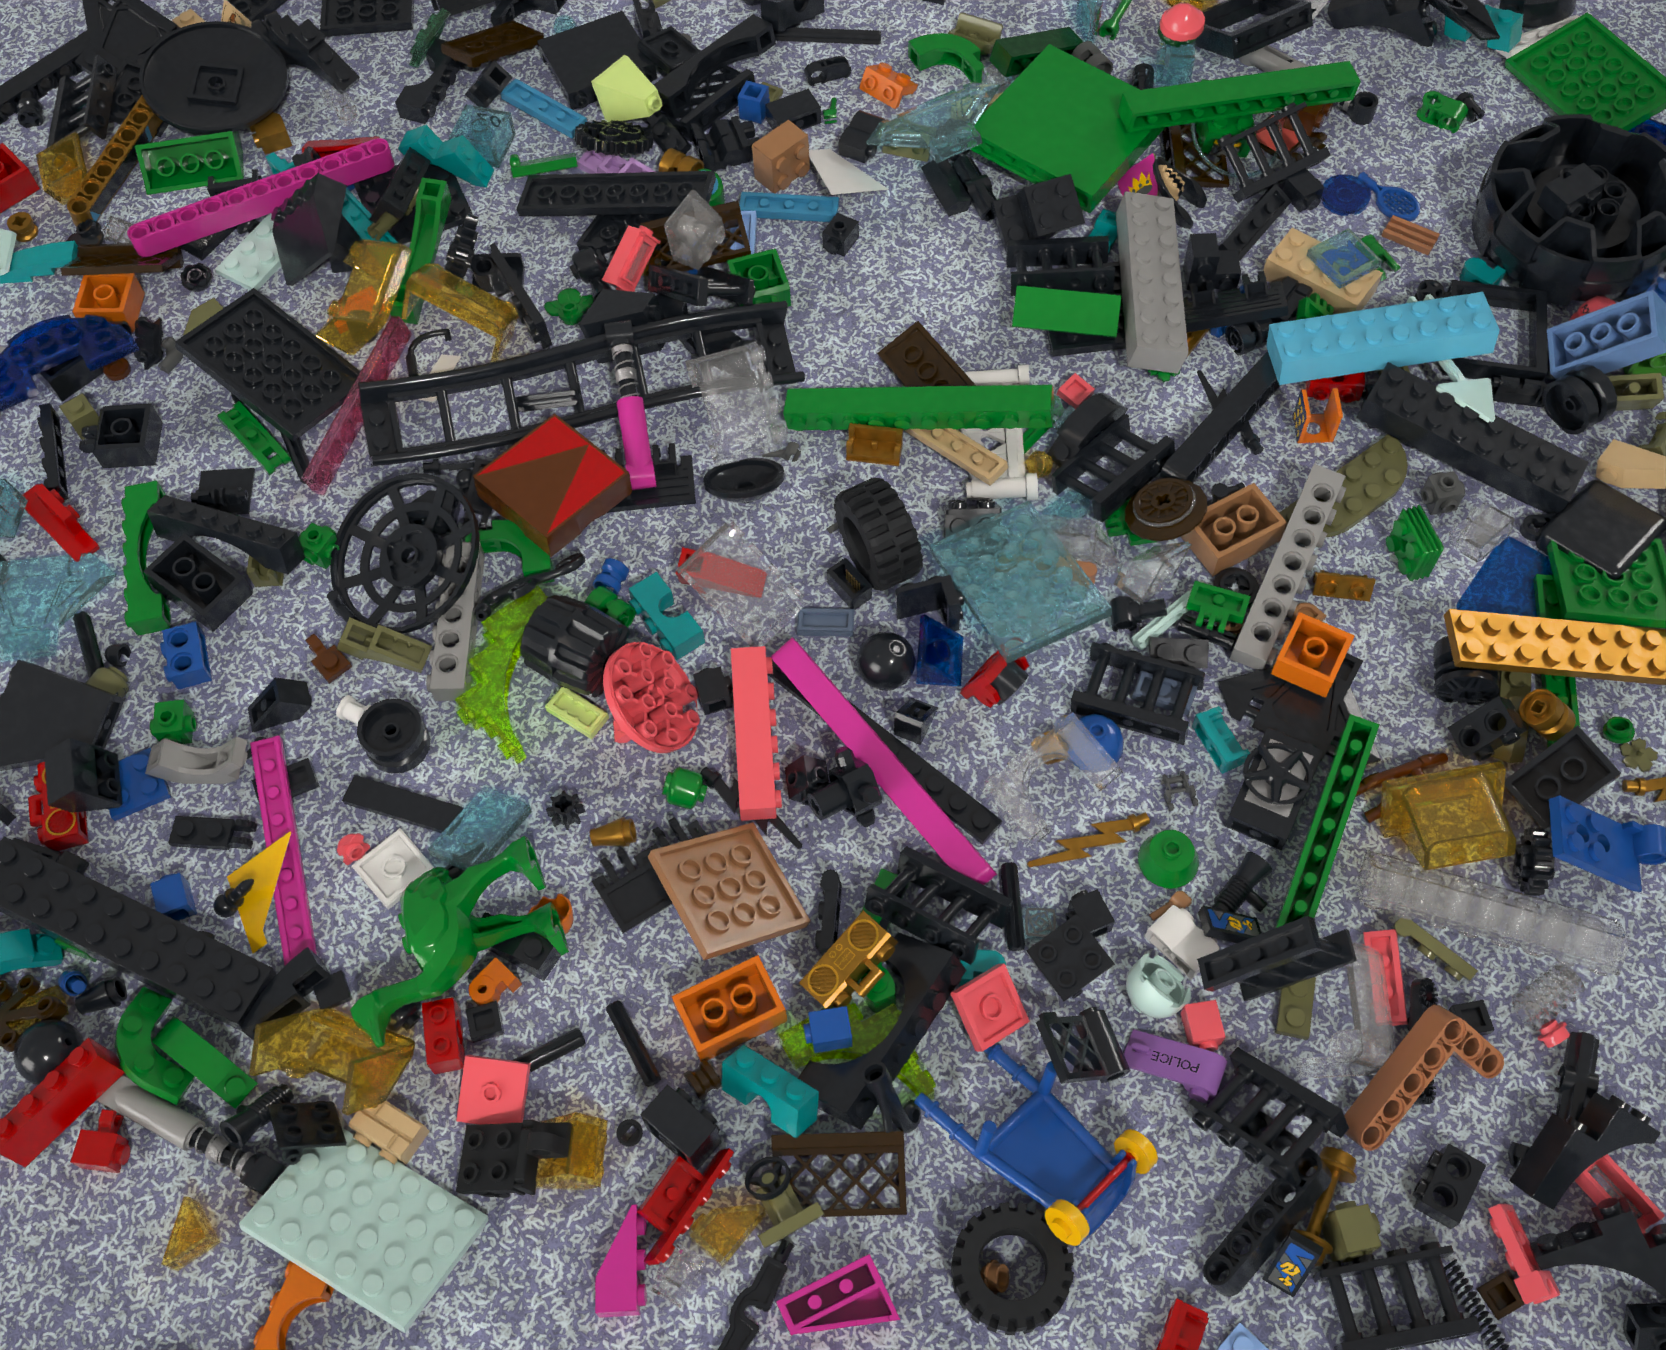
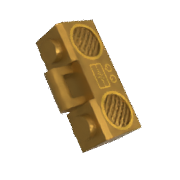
(847, 960)

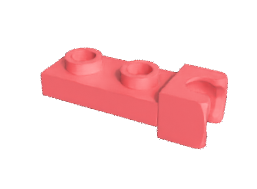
(1533, 1283)

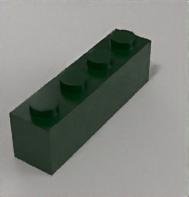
(1015, 53)

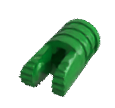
(1382, 253)

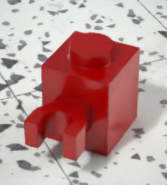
(102, 1148)

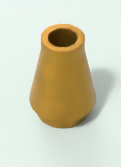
(616, 833)

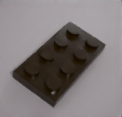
(492, 43)
(921, 360)

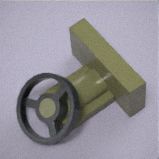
(779, 1201)

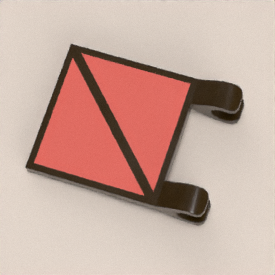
(1290, 140)

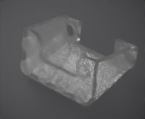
(738, 402)
(741, 585)

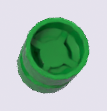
(610, 604)

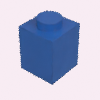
(752, 101)
(173, 896)
(828, 1029)

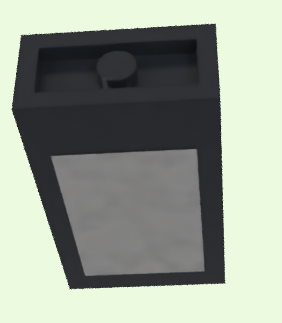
(1267, 821)

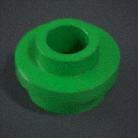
(1618, 730)

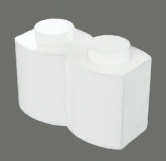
(1181, 940)

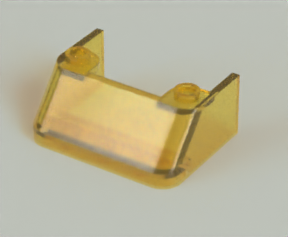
(367, 296)
(463, 301)
(336, 1048)

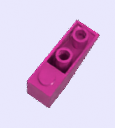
(617, 1283)

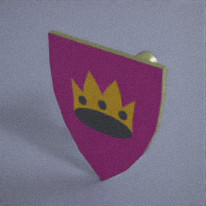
(1140, 178)

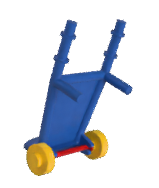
(1053, 1155)

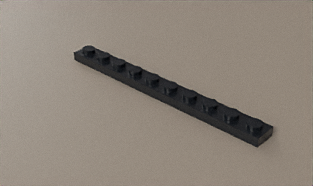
(953, 800)

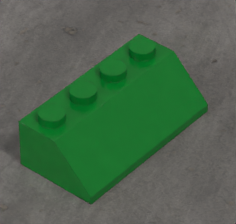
(190, 161)

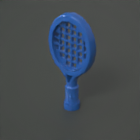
(1387, 210)

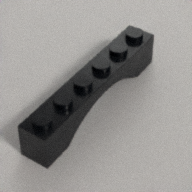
(744, 41)
(268, 544)

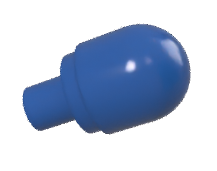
(69, 979)

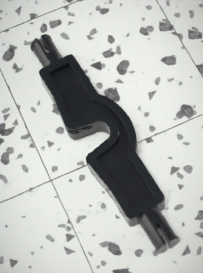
(759, 1295)

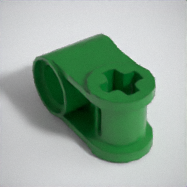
(1444, 112)

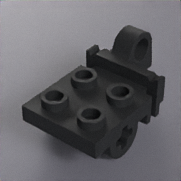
(506, 1156)

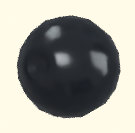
(885, 661)
(44, 1048)

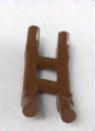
(1412, 767)

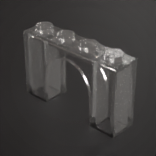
(1010, 788)

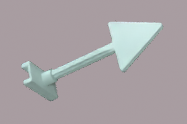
(1470, 393)

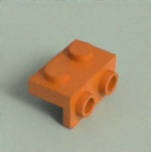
(886, 84)

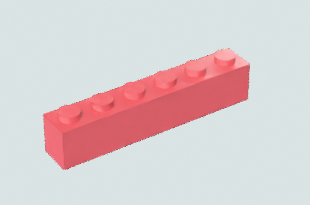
(753, 733)

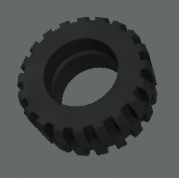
(878, 533)

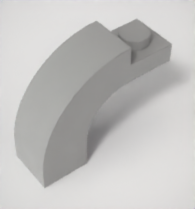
(197, 765)

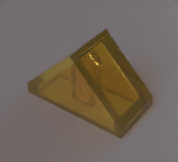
(190, 1236)

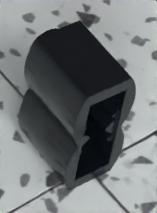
(853, 139)

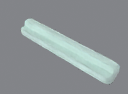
(1161, 624)

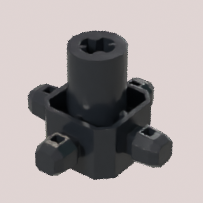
(850, 789)

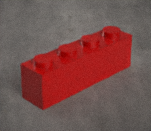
(58, 1101)

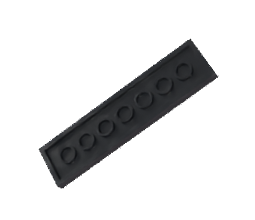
(612, 193)

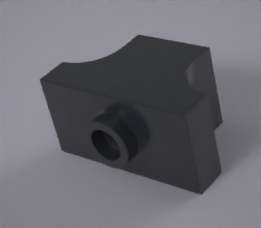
(488, 84)

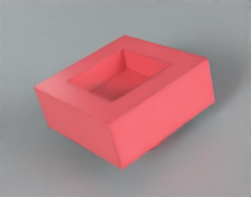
(1075, 391)

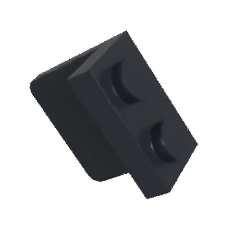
(930, 596)

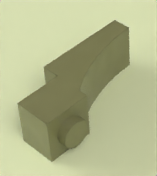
(383, 645)

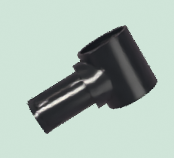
(1128, 613)

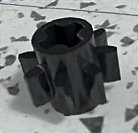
(572, 813)

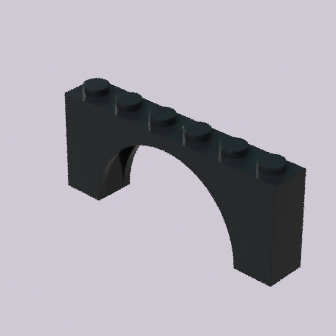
(928, 980)

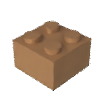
(781, 157)

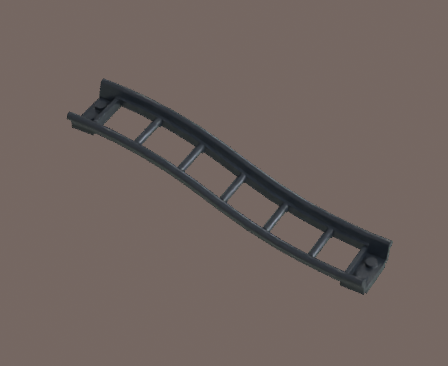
(379, 396)

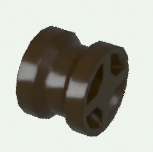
(703, 1079)

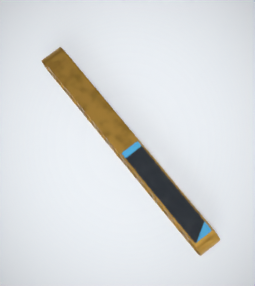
(113, 164)

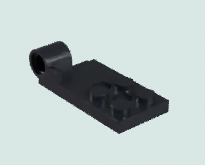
(504, 281)

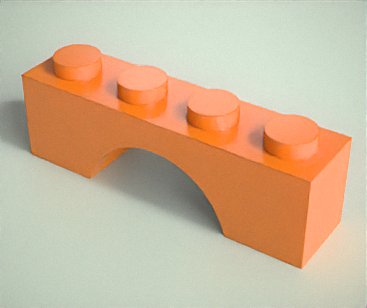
(296, 1294)

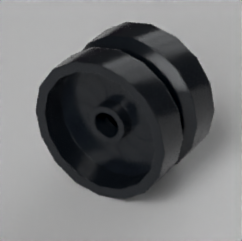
(1580, 399)
(393, 736)

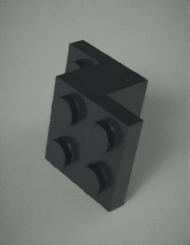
(1038, 211)

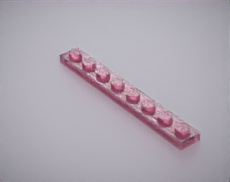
(349, 418)

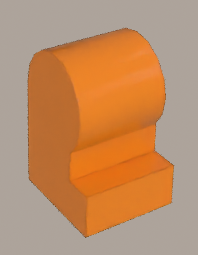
(492, 982)

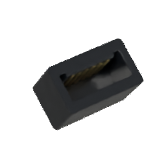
(849, 584)

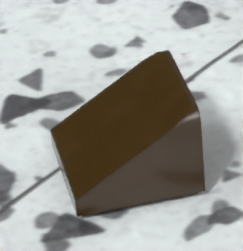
(1501, 1295)

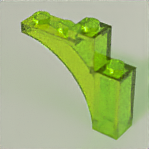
(865, 1037)

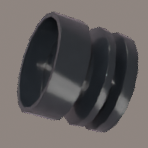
(1461, 683)

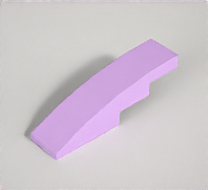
(601, 163)

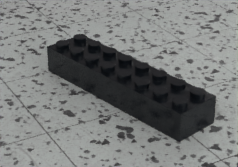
(1456, 435)

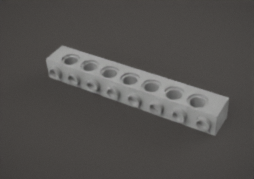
(1320, 484)

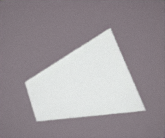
(841, 175)

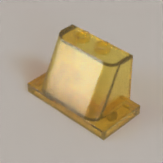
(1449, 815)

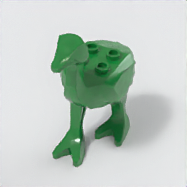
(447, 935)

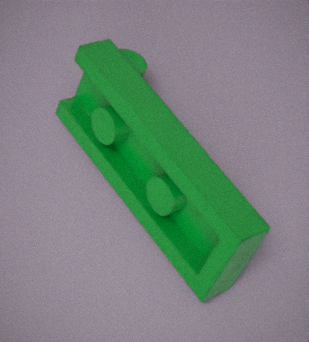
(541, 165)

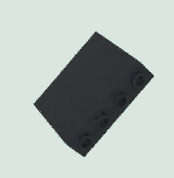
(587, 51)

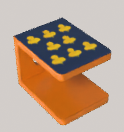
(1328, 422)

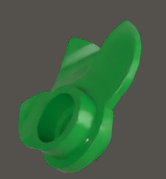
(569, 306)

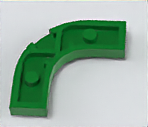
(139, 1056)

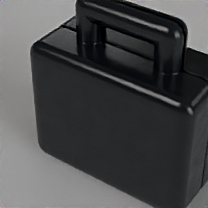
(1603, 529)

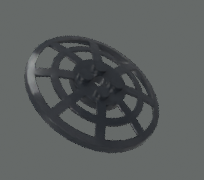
(398, 547)

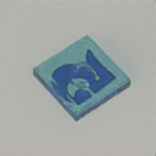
(1344, 258)

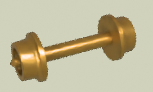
(1342, 1169)

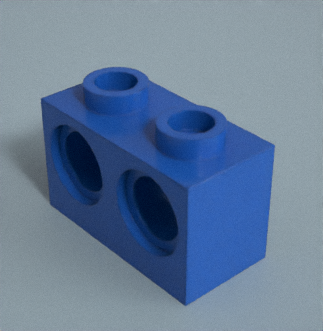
(191, 655)

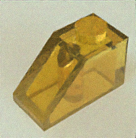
(725, 1230)

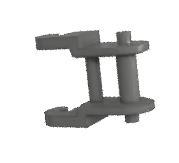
(1188, 789)

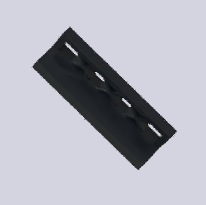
(402, 185)

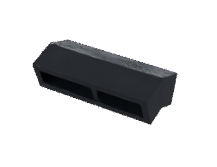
(947, 187)

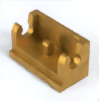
(874, 444)

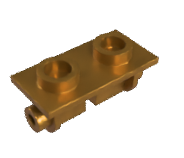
(1343, 586)

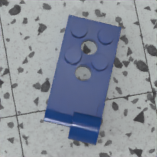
(1603, 844)

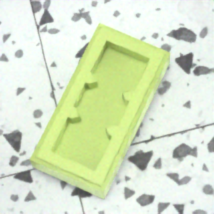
(577, 712)

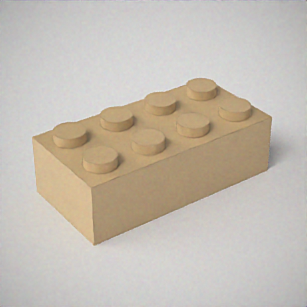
(1291, 260)

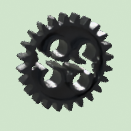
(614, 137)
(462, 248)

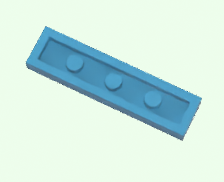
(542, 107)
(790, 206)

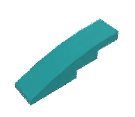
(39, 261)

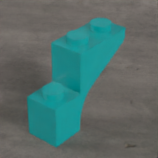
(453, 155)

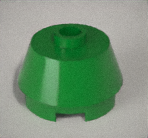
(1168, 859)

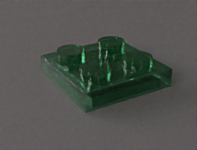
(426, 37)

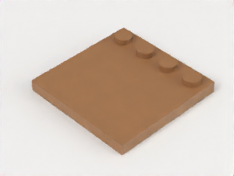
(728, 890)

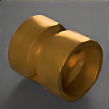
(677, 161)
(1547, 714)

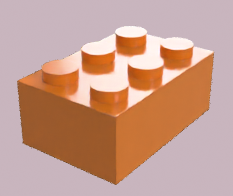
(730, 1008)

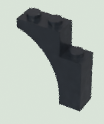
(1404, 16)
(1573, 1145)

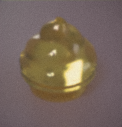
(1039, 463)

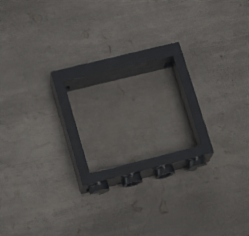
(1283, 20)
(1512, 298)

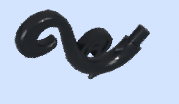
(524, 585)

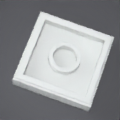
(392, 867)

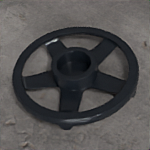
(1278, 773)

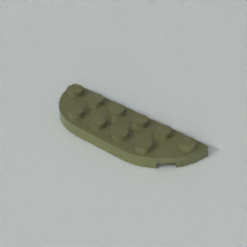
(1370, 483)

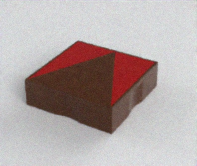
(552, 484)

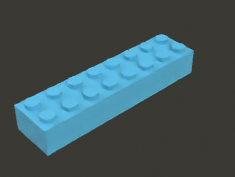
(1375, 336)

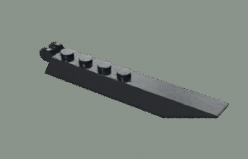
(1469, 15)

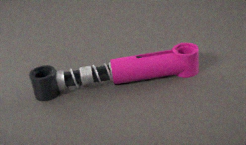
(630, 407)

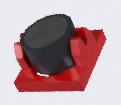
(996, 680)

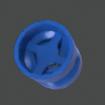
(612, 575)

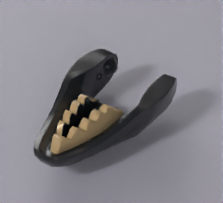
(1173, 185)

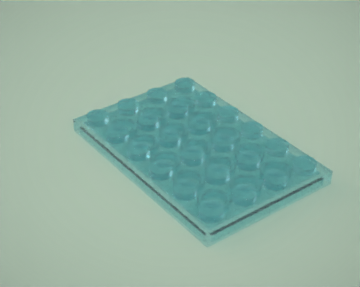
(1020, 581)

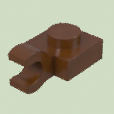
(329, 661)

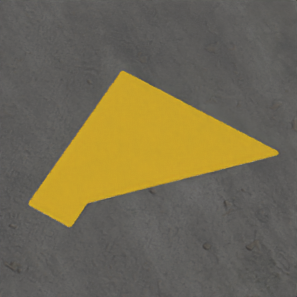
(265, 871)

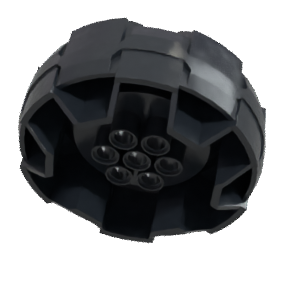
(1605, 248)

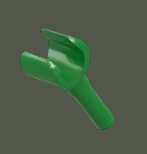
(831, 113)

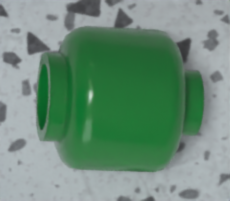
(684, 788)

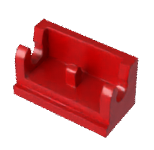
(1183, 1327)

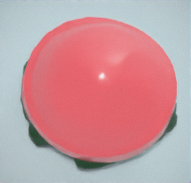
(1181, 25)

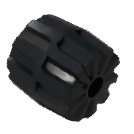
(571, 643)

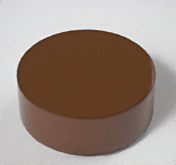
(117, 370)

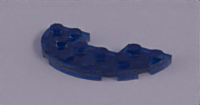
(53, 343)

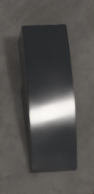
(287, 991)

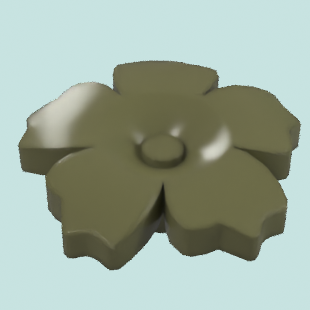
(1638, 755)

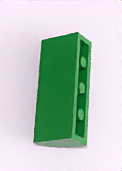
(1066, 311)

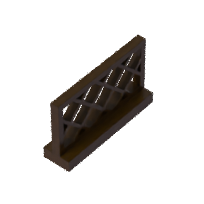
(1174, 151)
(731, 218)
(120, 259)
(846, 1144)

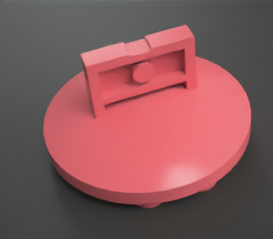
(648, 698)

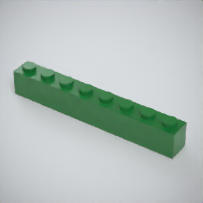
(1328, 821)

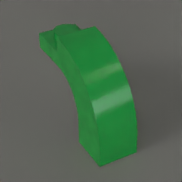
(946, 50)
(508, 537)
(204, 1062)

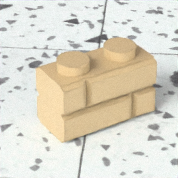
(390, 1130)

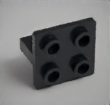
(960, 515)

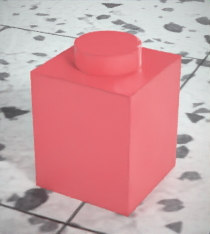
(1203, 1025)

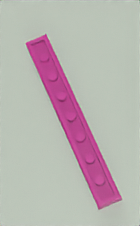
(278, 820)

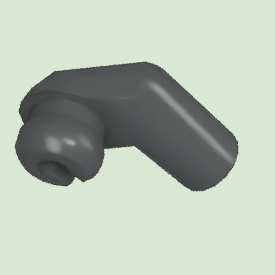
(172, 357)

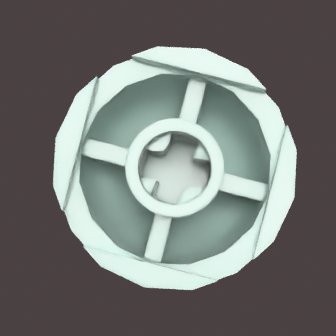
(1156, 987)

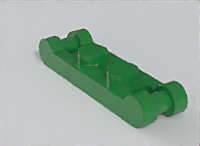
(254, 437)

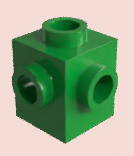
(318, 544)
(173, 721)

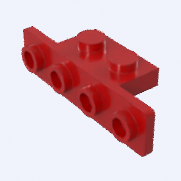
(59, 521)
(676, 1198)

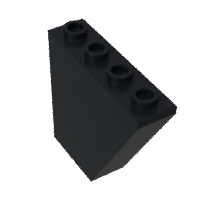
(48, 708)

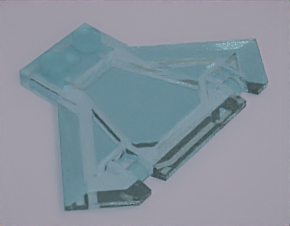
(940, 124)
(41, 598)

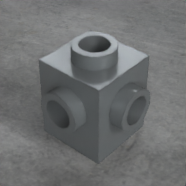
(1442, 492)

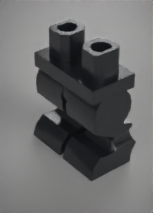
(724, 143)

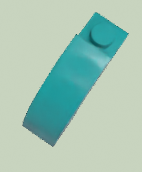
(25, 950)

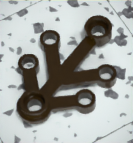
(45, 1009)

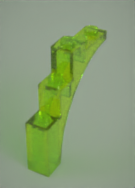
(492, 671)

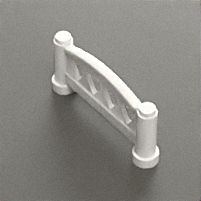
(1013, 481)

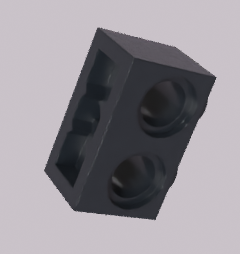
(1486, 723)
(1454, 1190)

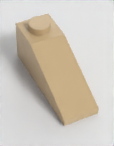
(1631, 467)

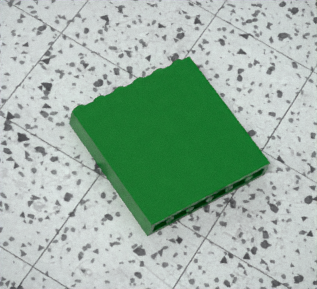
(1063, 122)

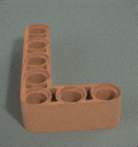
(1412, 1068)

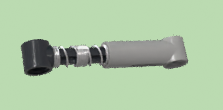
(1268, 59)
(189, 1132)

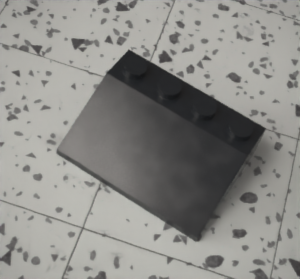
(308, 226)

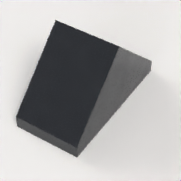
(914, 720)

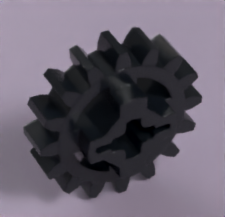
(1534, 861)

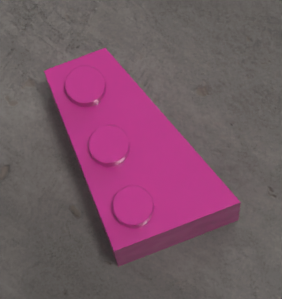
(839, 1300)

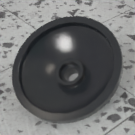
(744, 480)

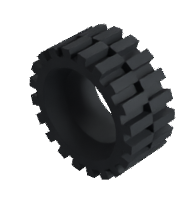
(980, 1301)

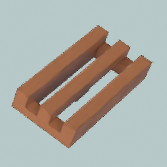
(1410, 235)

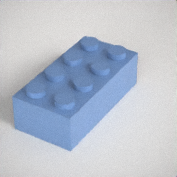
(1610, 336)

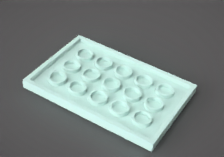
(366, 1227)

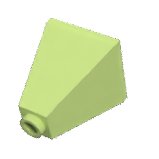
(625, 92)

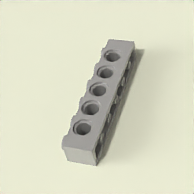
(452, 684)

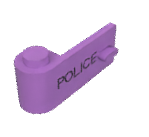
(1192, 1066)

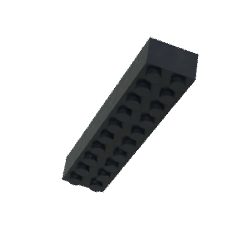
(129, 935)

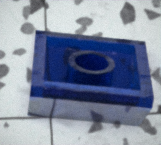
(938, 654)

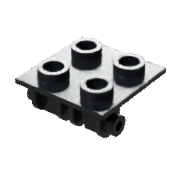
(225, 490)
(1070, 958)
(305, 1126)

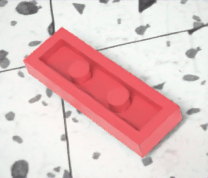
(1387, 944)

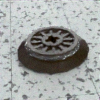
(1166, 509)

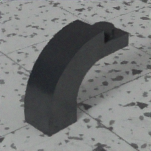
(509, 9)
(1540, 11)
(1083, 425)

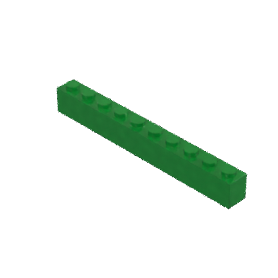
(1237, 96)
(921, 407)

